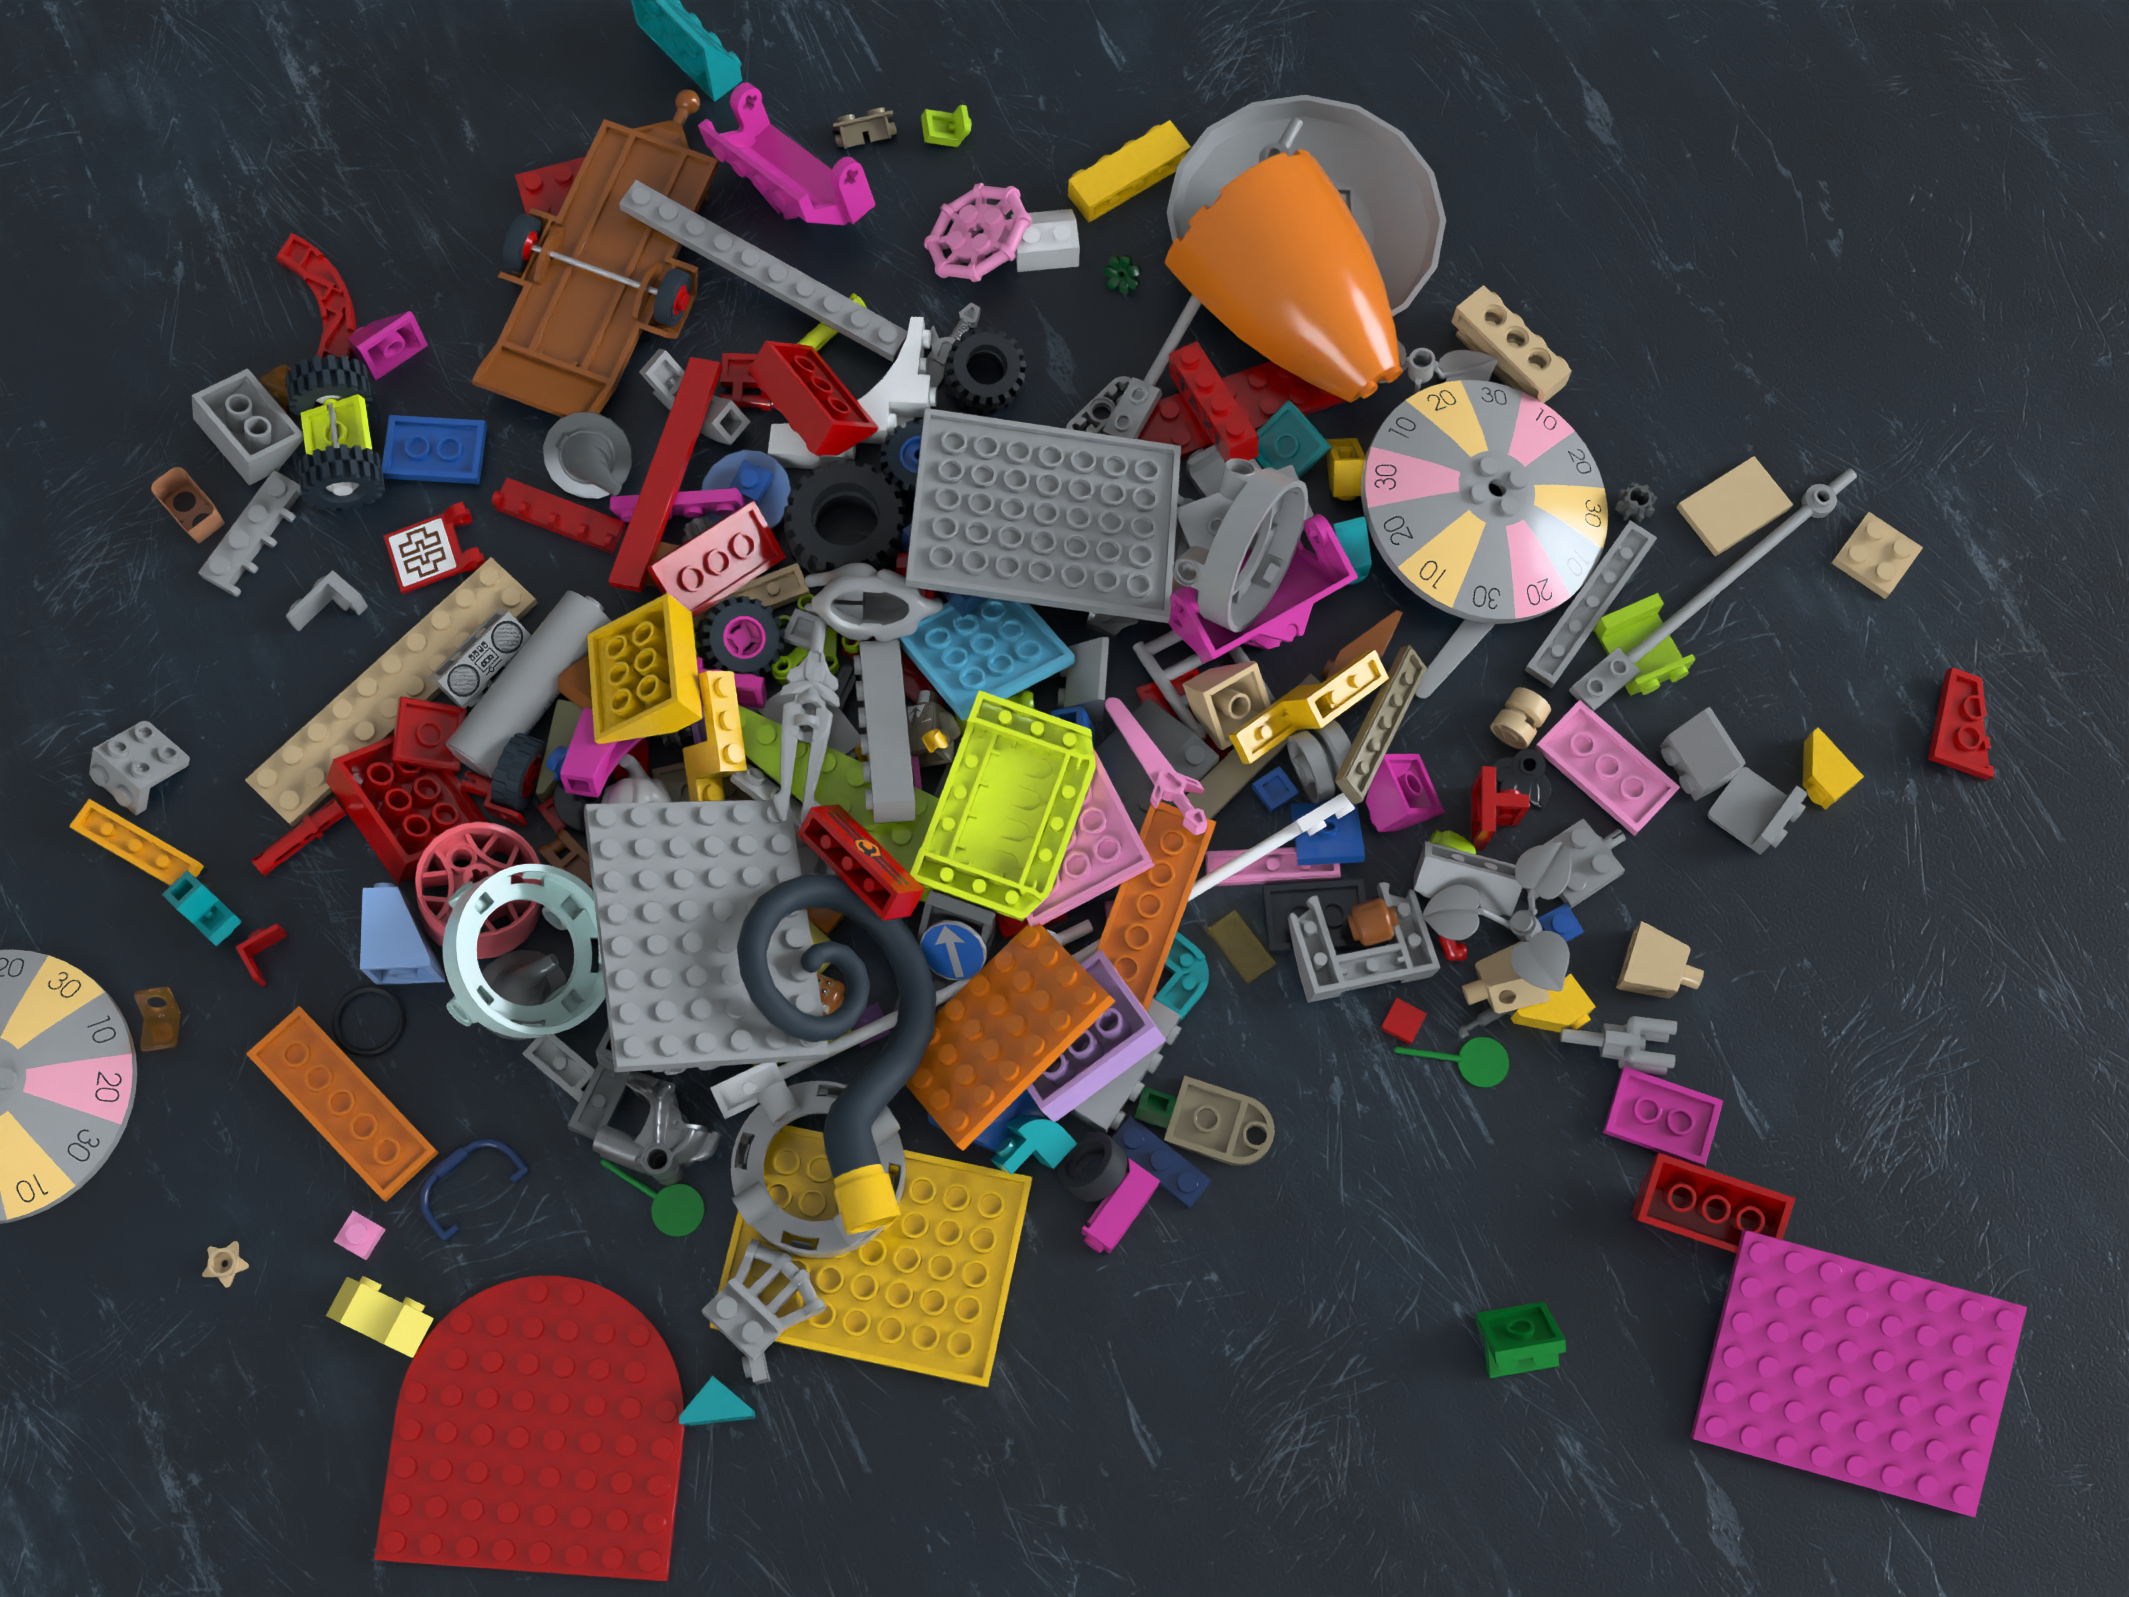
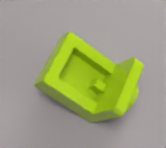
(946, 127)

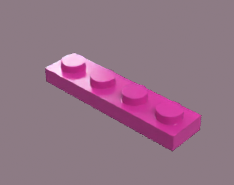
(689, 503)

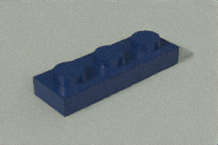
(1161, 1161)

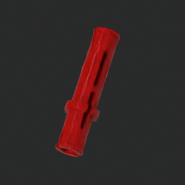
(293, 841)

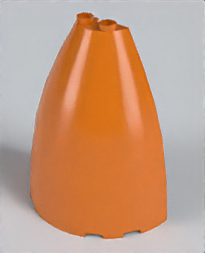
(1293, 276)

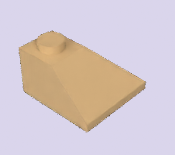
(1226, 699)

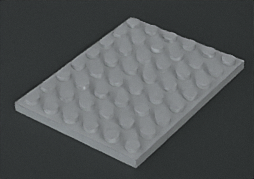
(1044, 516)
(669, 923)

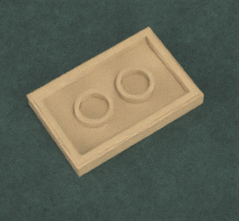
(1734, 506)

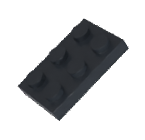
(1335, 901)

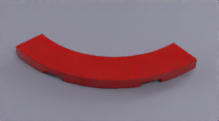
(330, 292)

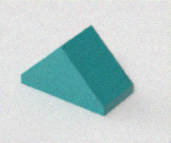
(715, 1405)

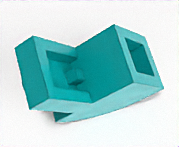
(202, 908)
(1033, 1136)

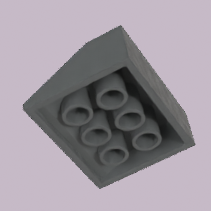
(1177, 743)

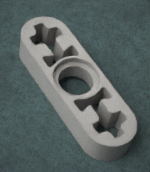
(1103, 399)

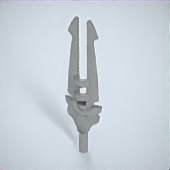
(807, 684)

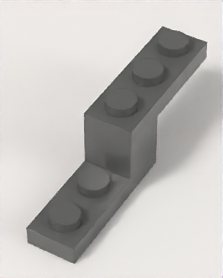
(601, 1094)

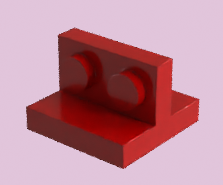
(1493, 808)

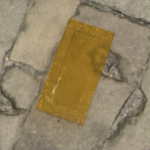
(1241, 947)

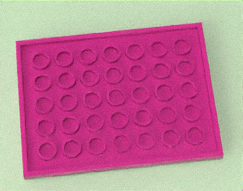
(1858, 1372)

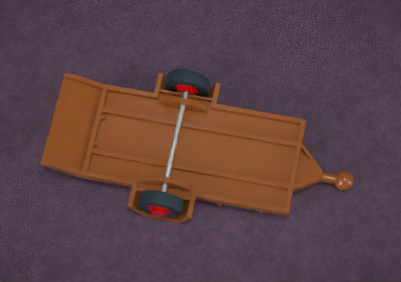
(592, 300)

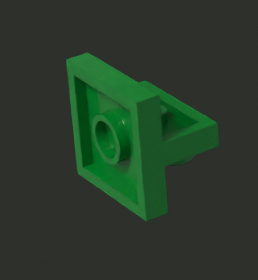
(1520, 1339)

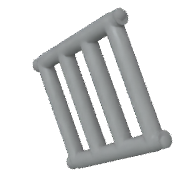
(1163, 677)

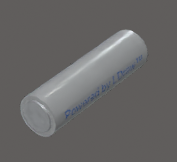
(527, 683)

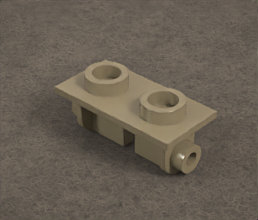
(852, 128)

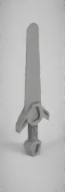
(940, 348)
(1453, 652)

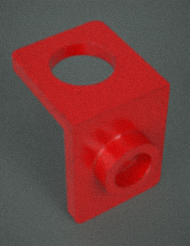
(257, 942)

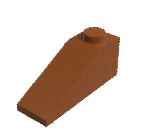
(1374, 639)

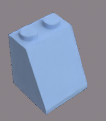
(394, 940)

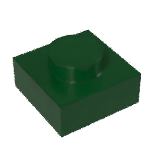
(1155, 1107)

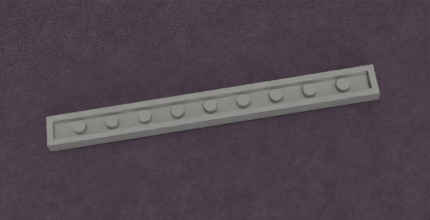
(763, 270)

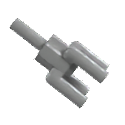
(1628, 1043)

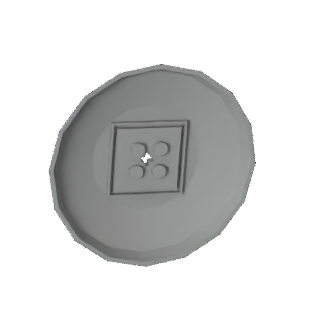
(1366, 159)

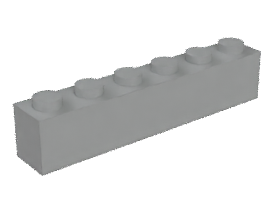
(886, 731)

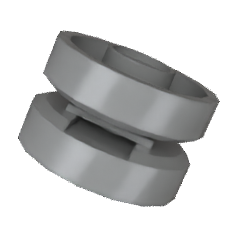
(1319, 759)

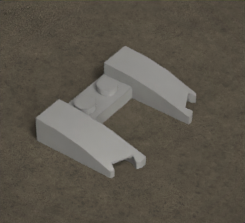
(1328, 975)

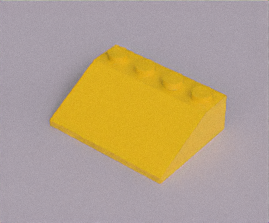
(644, 673)

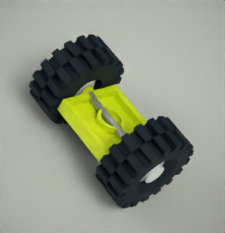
(339, 457)

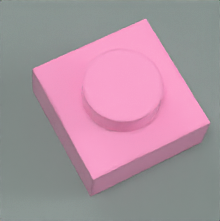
(359, 1235)

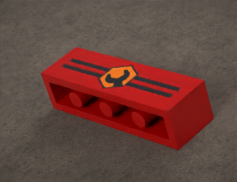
(861, 862)

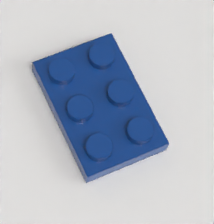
(434, 449)

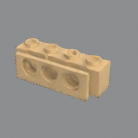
(1522, 356)

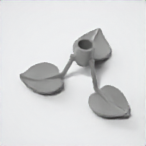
(1452, 366)
(1542, 954)

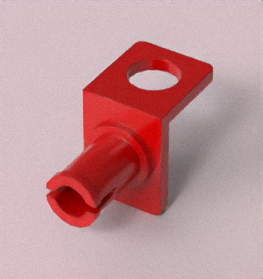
(482, 787)

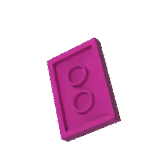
(1663, 1116)

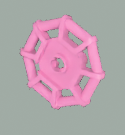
(998, 236)

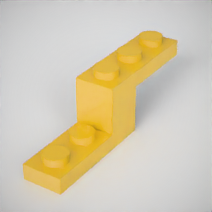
(1308, 707)
(724, 751)

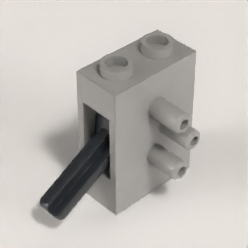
(842, 734)

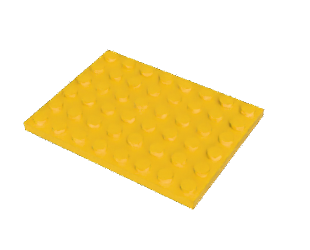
(919, 1292)

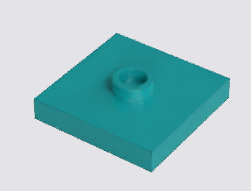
(1290, 440)

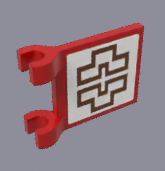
(431, 550)

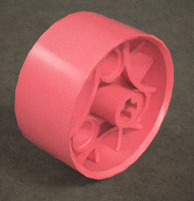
(465, 844)

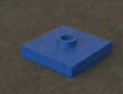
(1336, 843)

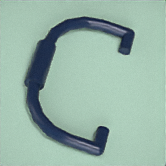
(452, 1161)

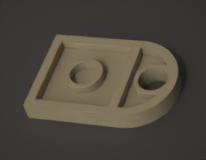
(1216, 1123)

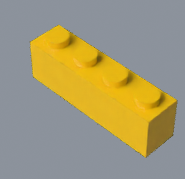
(1127, 171)

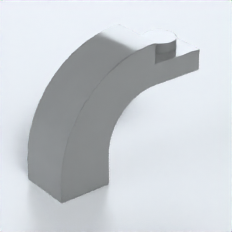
(723, 418)

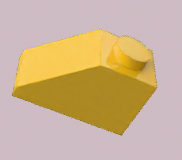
(1345, 468)
(1826, 770)
(1564, 1009)

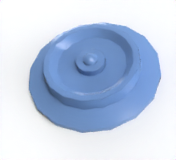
(775, 499)

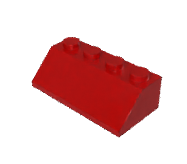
(811, 398)
(1708, 1204)

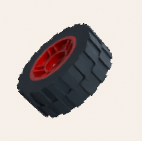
(518, 771)

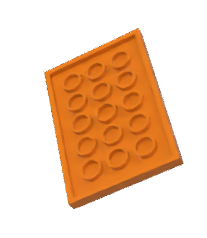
(1004, 1032)

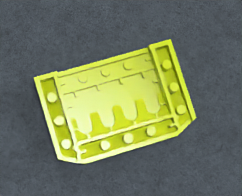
(1007, 808)

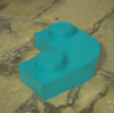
(1189, 976)

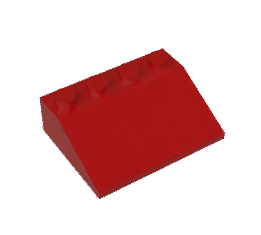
(398, 804)

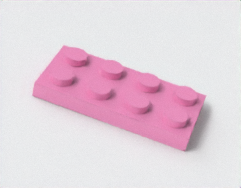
(1607, 767)

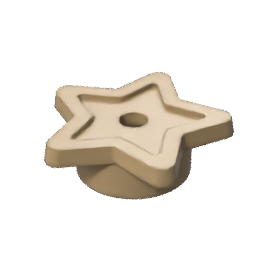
(218, 1256)

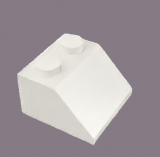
(1049, 242)

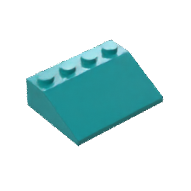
(689, 45)

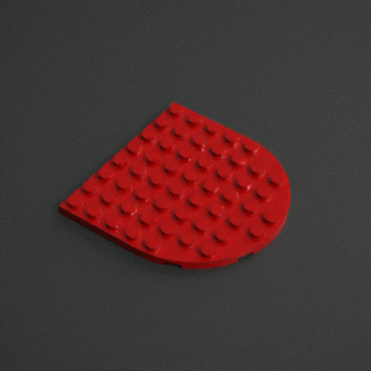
(537, 1437)

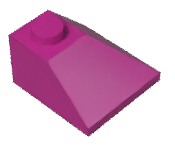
(387, 343)
(1401, 793)

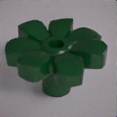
(1122, 274)

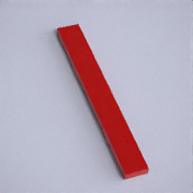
(665, 474)

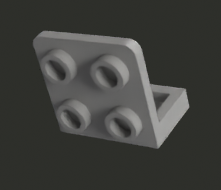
(135, 763)
(1756, 810)

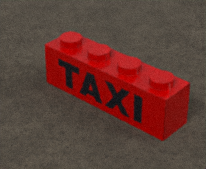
(1213, 403)

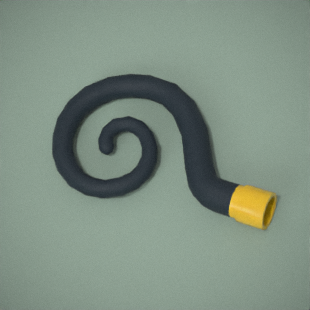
(862, 1187)

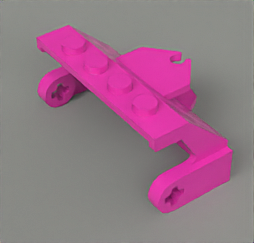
(785, 171)
(1287, 613)

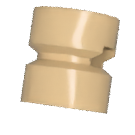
(1522, 716)

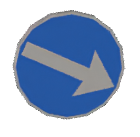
(953, 950)

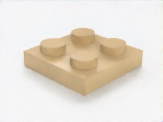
(1877, 555)

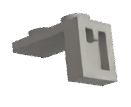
(323, 591)

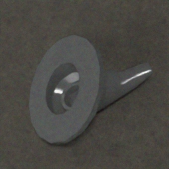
(587, 455)
(524, 979)

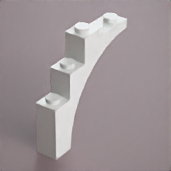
(902, 392)

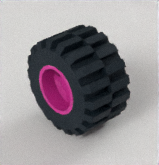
(740, 636)

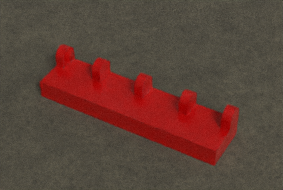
(558, 515)

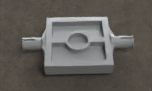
(1591, 861)

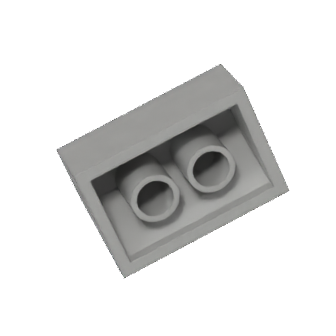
(246, 425)

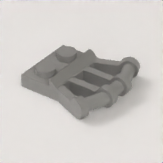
(745, 1318)

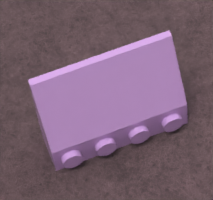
(1103, 1051)

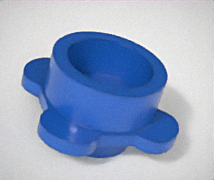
(556, 761)

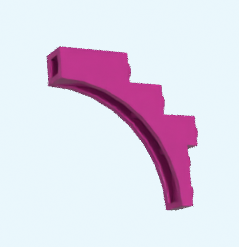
(591, 763)

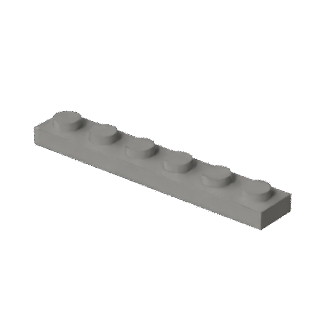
(1590, 604)

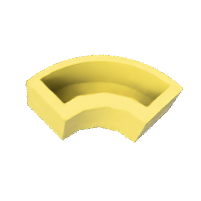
(380, 1316)

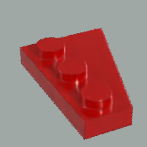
(1959, 726)

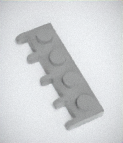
(251, 533)

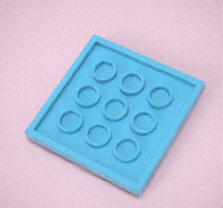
(990, 650)

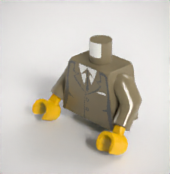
(929, 731)

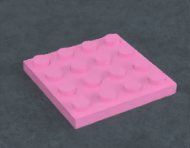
(1099, 853)

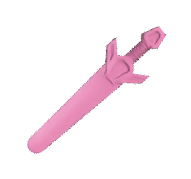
(1167, 782)

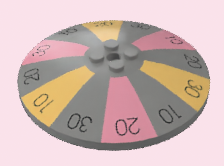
(1454, 538)
(62, 1081)

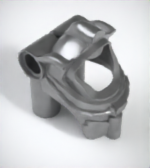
(663, 1137)

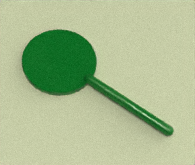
(1480, 1061)
(675, 1209)

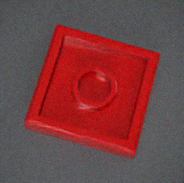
(422, 733)

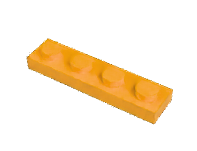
(133, 844)

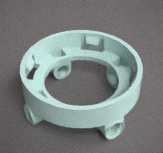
(568, 906)

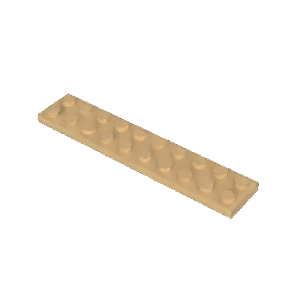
(367, 709)

